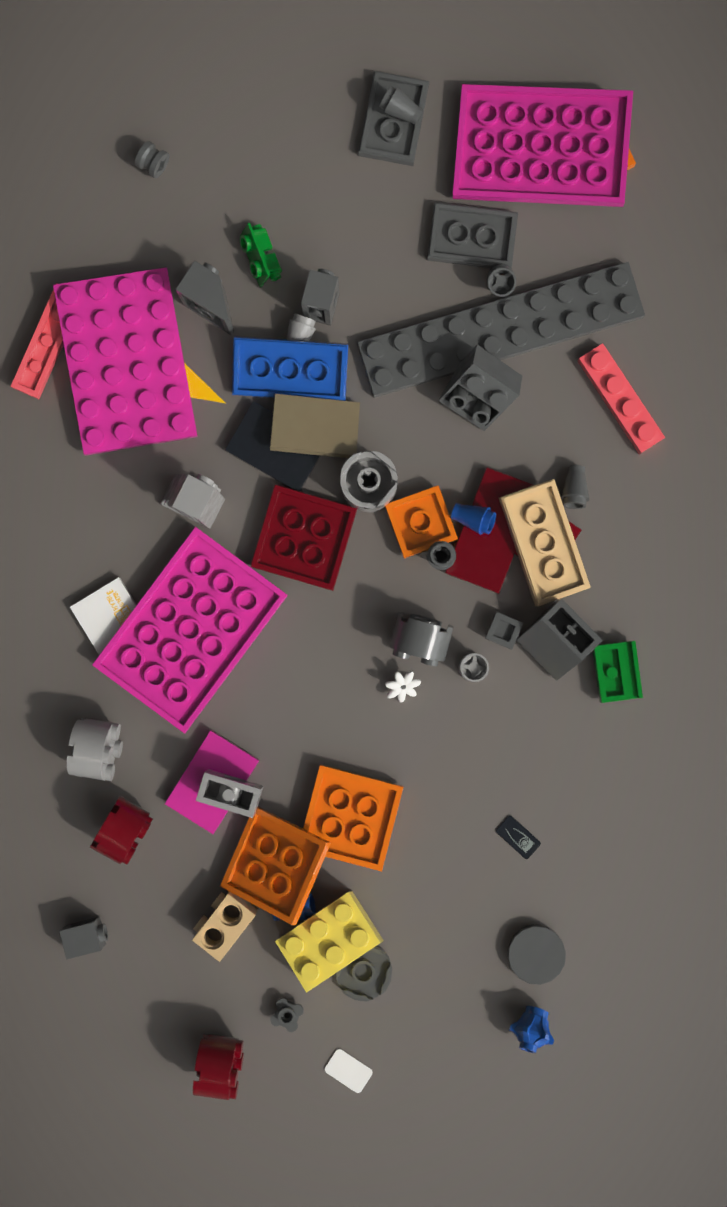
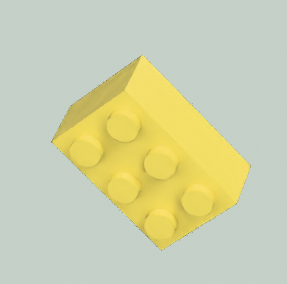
(329, 941)

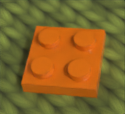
(420, 521)

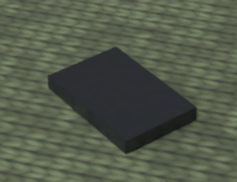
(252, 446)

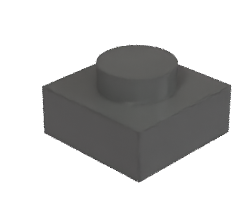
(503, 630)

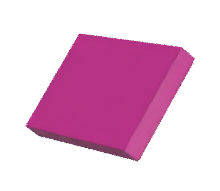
(217, 755)

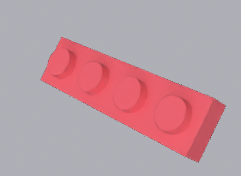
(41, 353)
(621, 398)

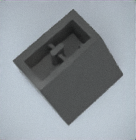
(481, 388)
(559, 639)

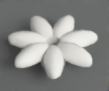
(402, 686)

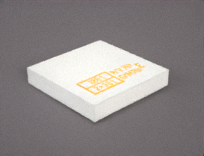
(104, 612)

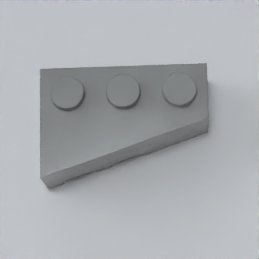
(194, 498)

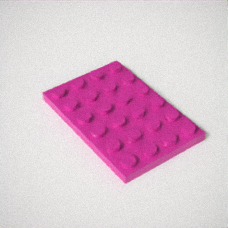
(543, 145)
(125, 361)
(190, 630)

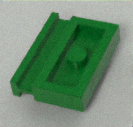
(617, 672)

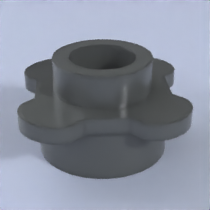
(290, 1007)

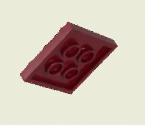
(304, 538)

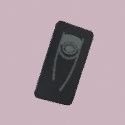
(518, 837)

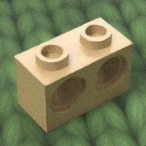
(229, 927)

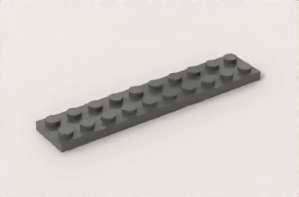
(502, 328)

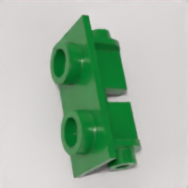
(254, 242)

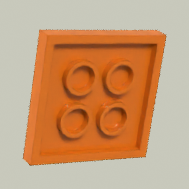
(353, 815)
(275, 865)

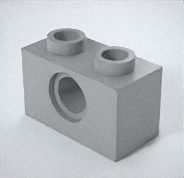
(229, 793)

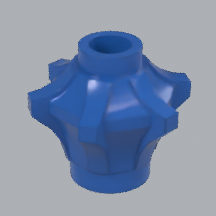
(532, 1029)

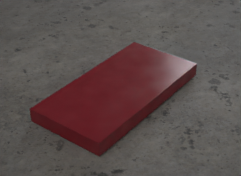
(487, 557)

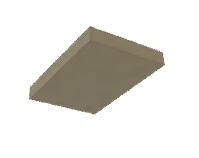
(315, 426)

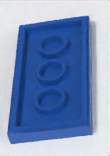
(289, 368)

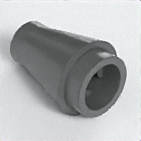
(400, 105)
(575, 488)
(445, 548)

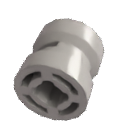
(476, 670)

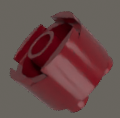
(120, 831)
(218, 1067)

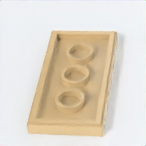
(544, 542)

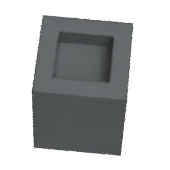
(83, 937)

